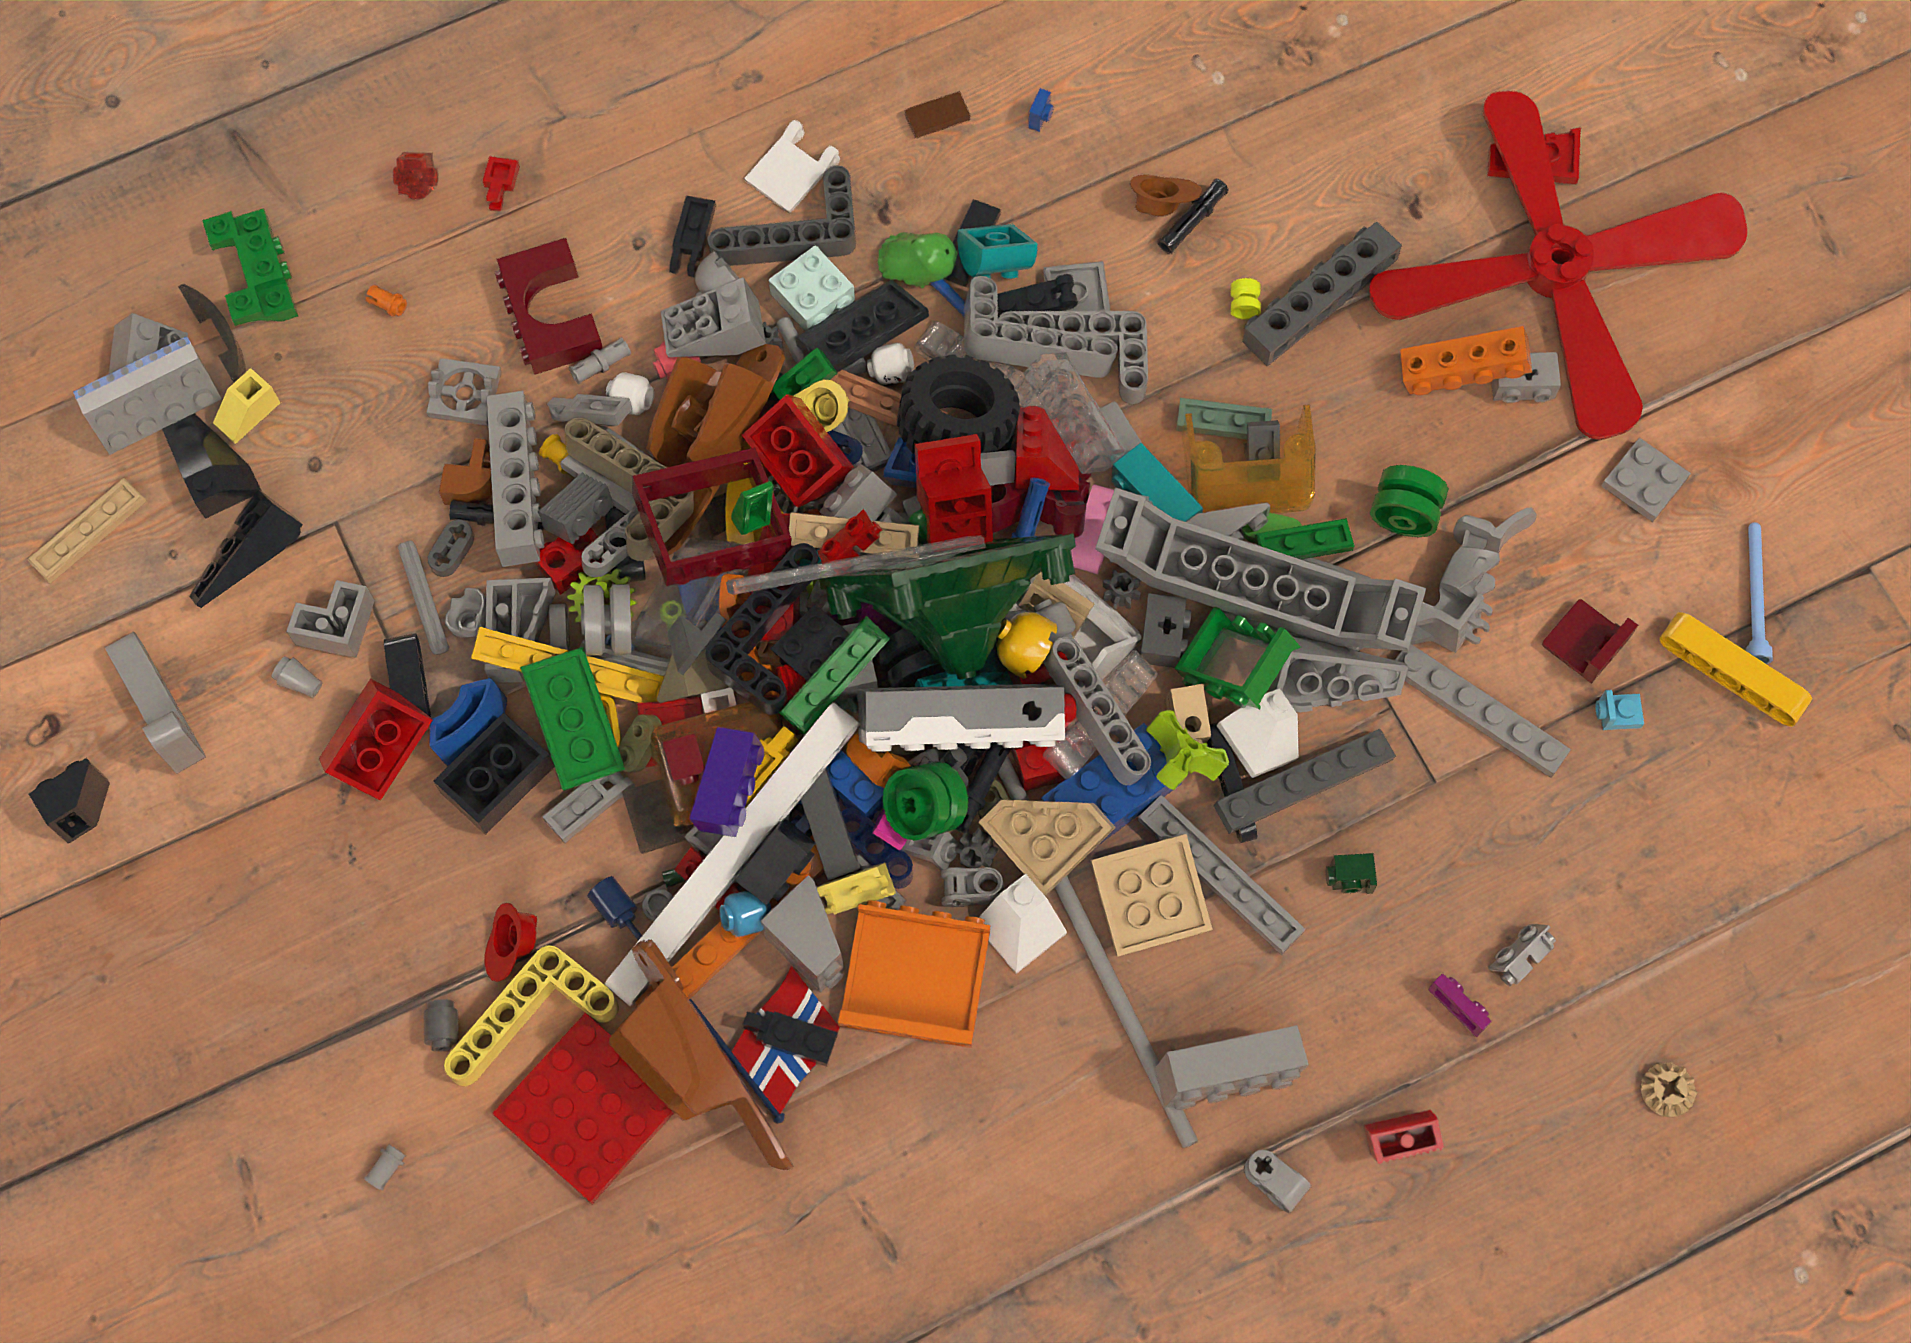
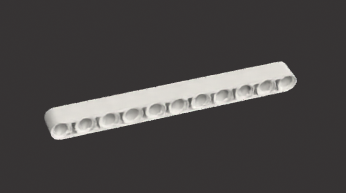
(734, 853)

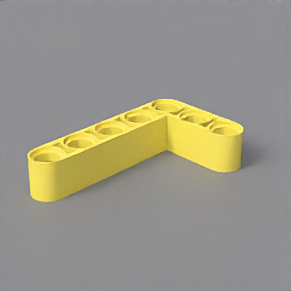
(524, 1008)

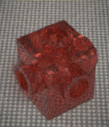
(415, 174)

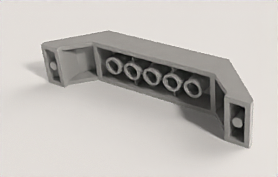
(1257, 579)

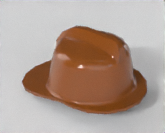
(1162, 195)

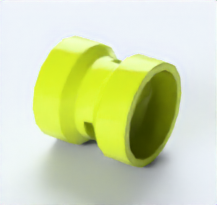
(1245, 298)

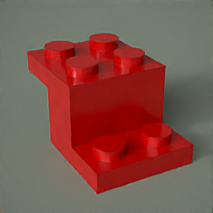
(953, 489)

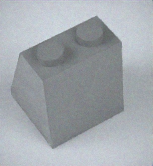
(804, 935)

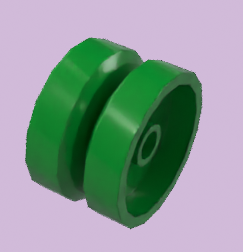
(1409, 501)
(925, 800)

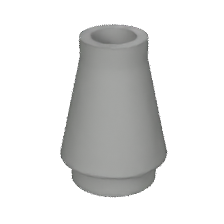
(294, 676)

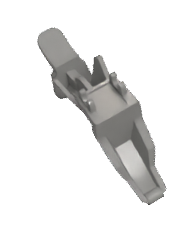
(1466, 581)

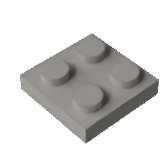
(1646, 479)

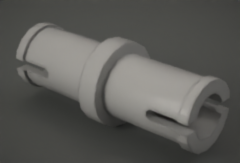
(600, 360)

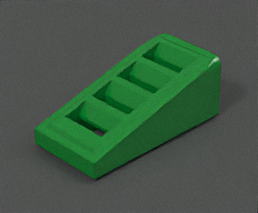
(753, 508)

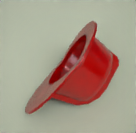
(510, 939)

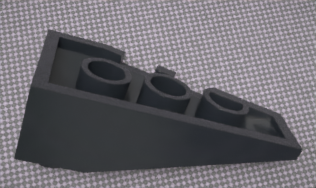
(209, 466)

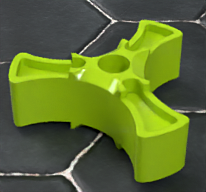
(1183, 752)

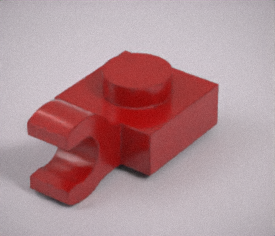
(499, 176)

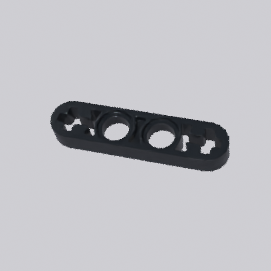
(1230, 779)

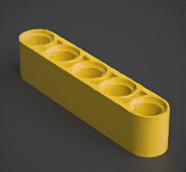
(1735, 669)

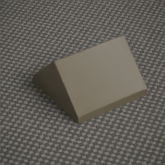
(693, 682)

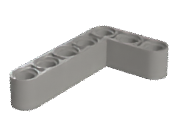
(1116, 324)
(1022, 344)
(165, 723)

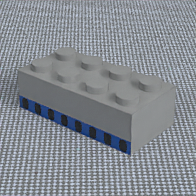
(147, 395)

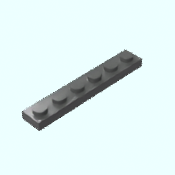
(1304, 781)

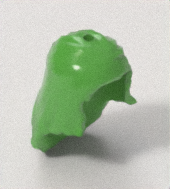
(917, 258)

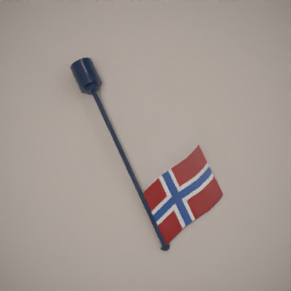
(767, 1071)

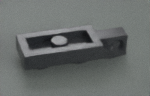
(792, 1036)

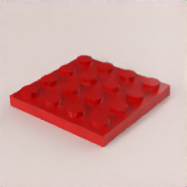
(584, 1110)

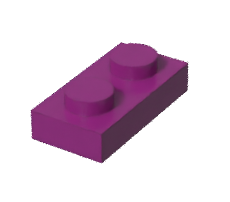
(1469, 1013)

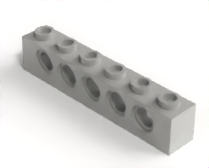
(514, 479)

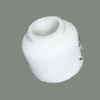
(891, 364)
(633, 387)

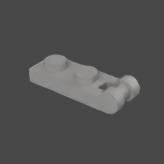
(585, 805)

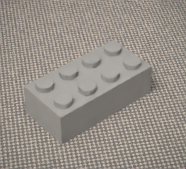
(1231, 1067)

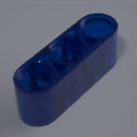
(890, 855)

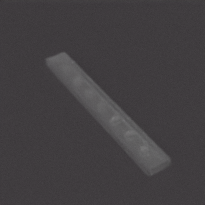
(855, 564)

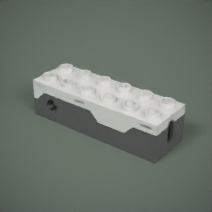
(963, 715)

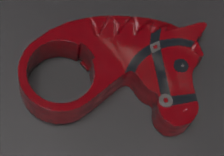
(1061, 507)

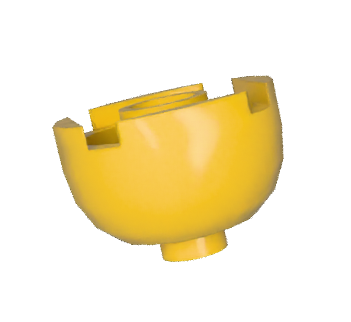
(1024, 642)

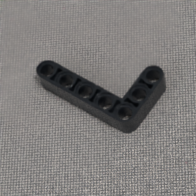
(758, 626)

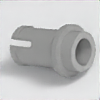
(385, 1167)

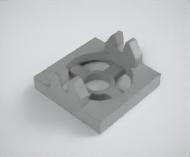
(445, 370)

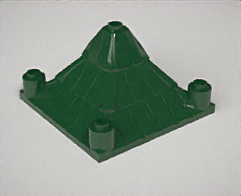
(957, 598)

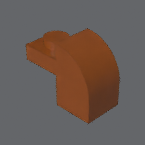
(469, 482)

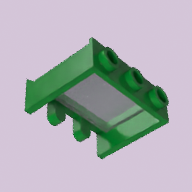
(1235, 658)

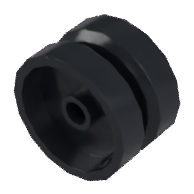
(906, 660)

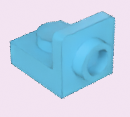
(1619, 711)

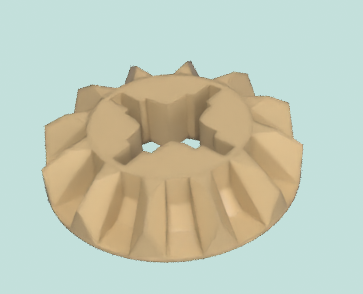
(1653, 1091)

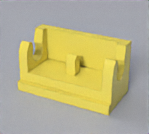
(857, 889)

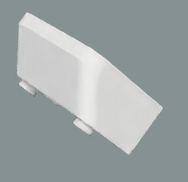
(1104, 634)

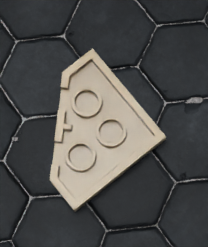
(1046, 836)

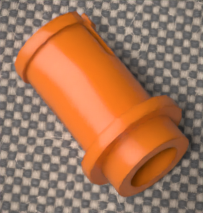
(392, 303)

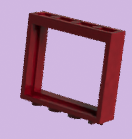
(697, 476)

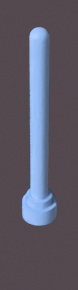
(1758, 645)

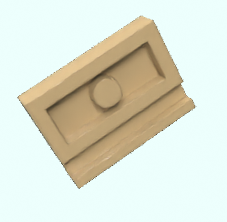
(1042, 590)

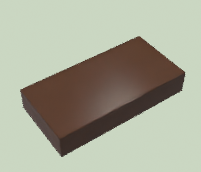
(937, 114)

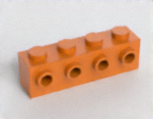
(1466, 361)

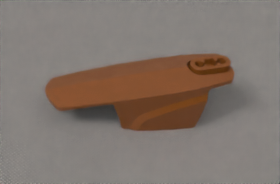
(707, 414)
(681, 1058)

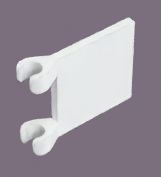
(788, 172)

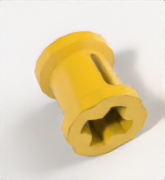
(554, 450)

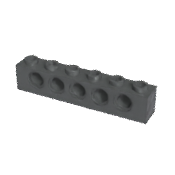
(1271, 343)

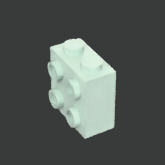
(811, 289)

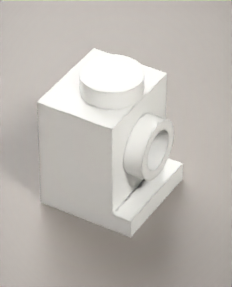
(718, 700)

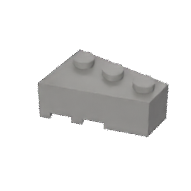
(518, 610)

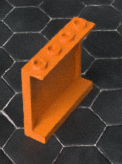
(915, 974)

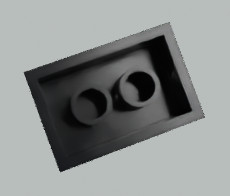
(494, 773)

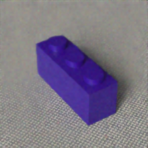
(727, 782)

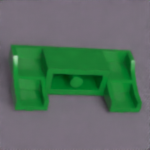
(266, 275)

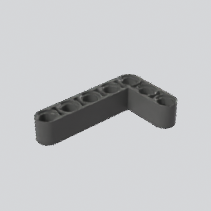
(794, 232)

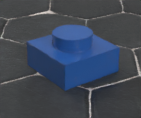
(1040, 110)

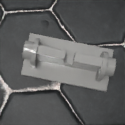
(1531, 942)

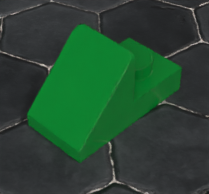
(804, 374)

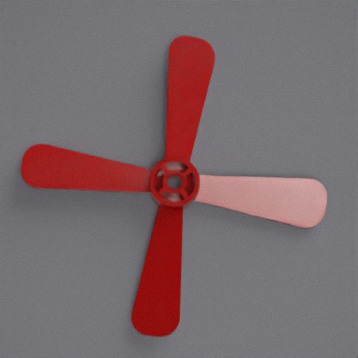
(1597, 377)

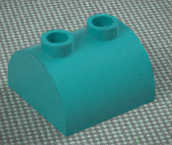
(996, 250)

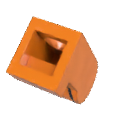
(874, 764)

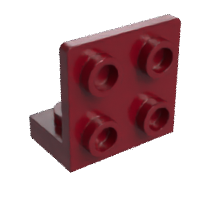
(1587, 640)

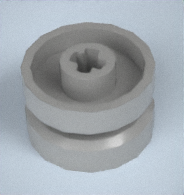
(604, 620)

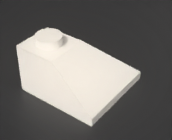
(1263, 736)
(1022, 924)

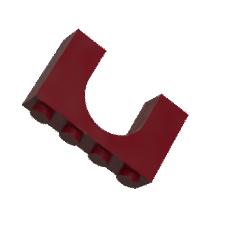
(525, 276)

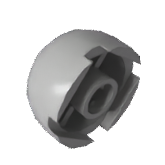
(713, 274)

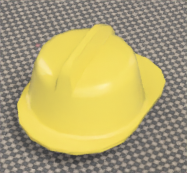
(827, 403)

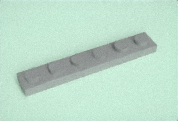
(1483, 711)
(1225, 877)

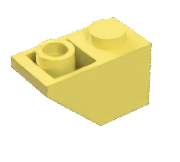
(245, 406)

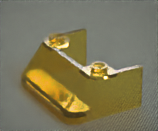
(1281, 482)

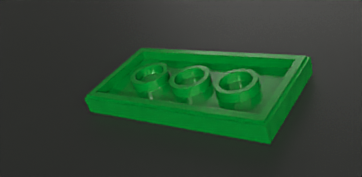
(572, 718)

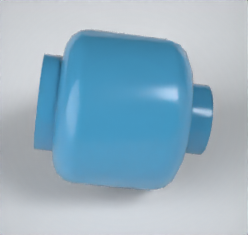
(743, 914)

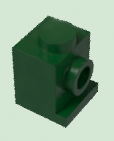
(1352, 873)

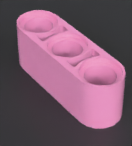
(1084, 554)

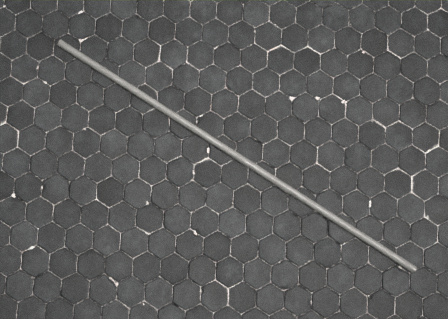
(1066, 894)

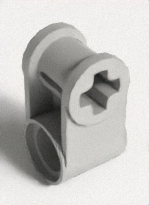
(969, 885)
(1282, 1184)

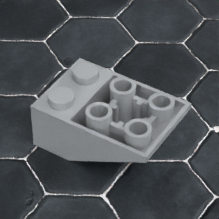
(714, 329)

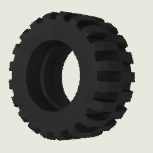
(961, 385)

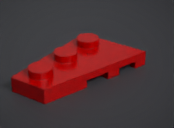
(1562, 152)

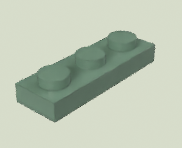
(1220, 418)

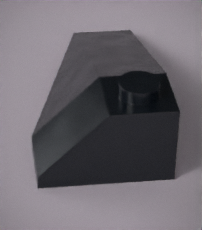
(261, 535)

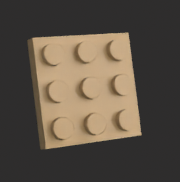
(1151, 895)

